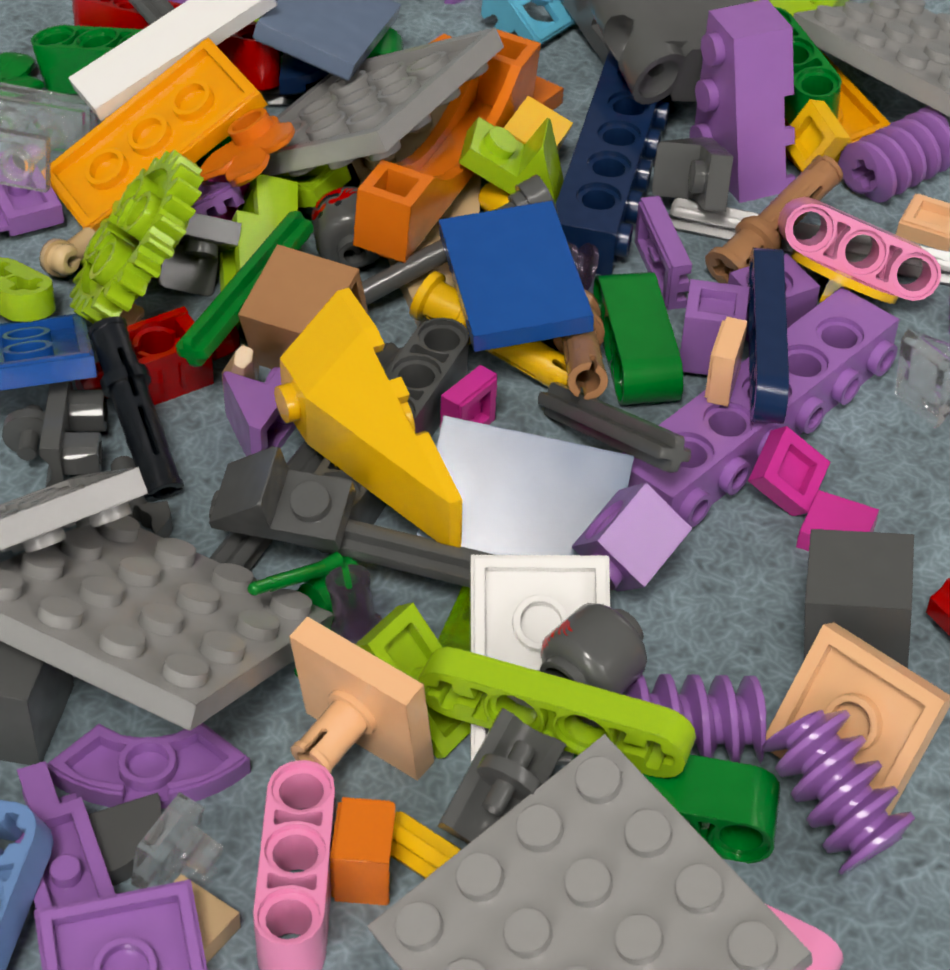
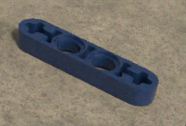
(767, 336)

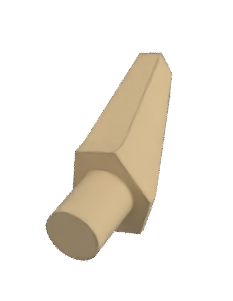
(243, 363)

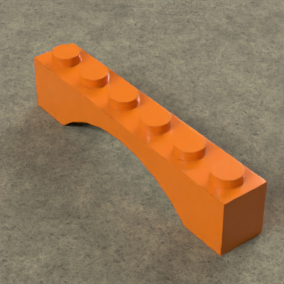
(408, 197)

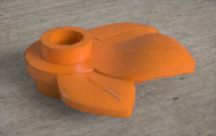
(247, 155)

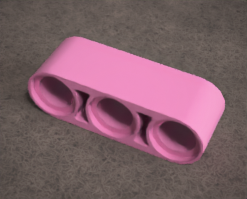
(878, 267)
(290, 842)

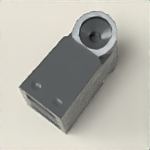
(657, 43)

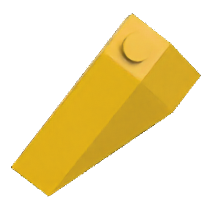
(363, 419)

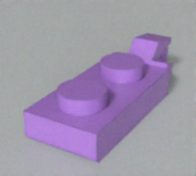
(76, 863)

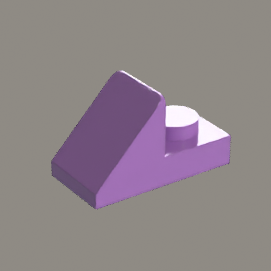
(254, 412)

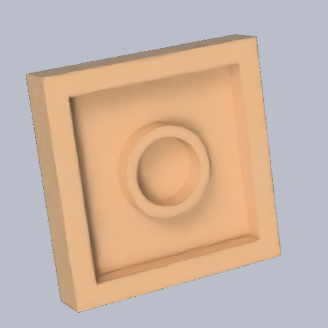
(884, 700)
(359, 703)

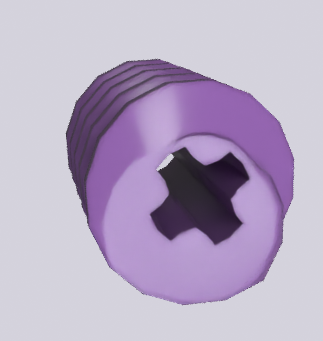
(898, 155)
(717, 717)
(839, 785)

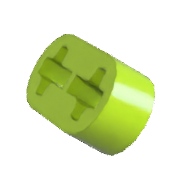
(24, 292)

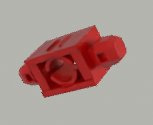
(156, 348)

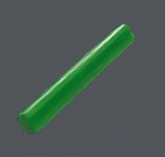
(223, 312)

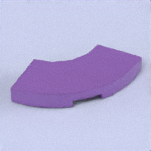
(122, 768)

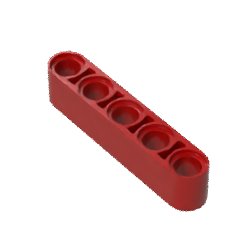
(253, 59)

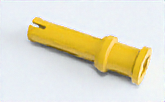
(535, 359)

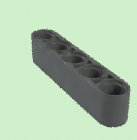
(429, 367)

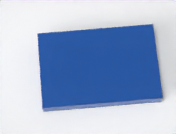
(515, 276)
(45, 352)

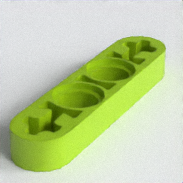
(477, 688)

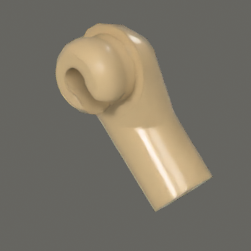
(62, 256)

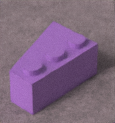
(743, 94)

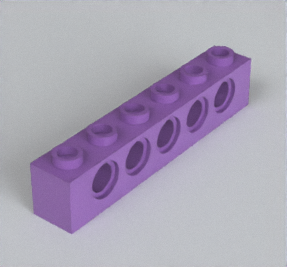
(828, 360)

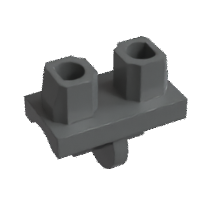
(61, 431)
(502, 774)

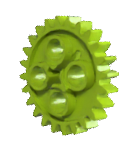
(136, 237)

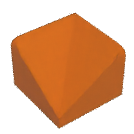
(362, 851)

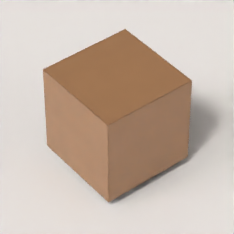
(289, 297)

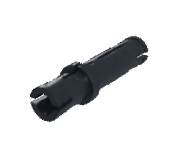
(127, 385)

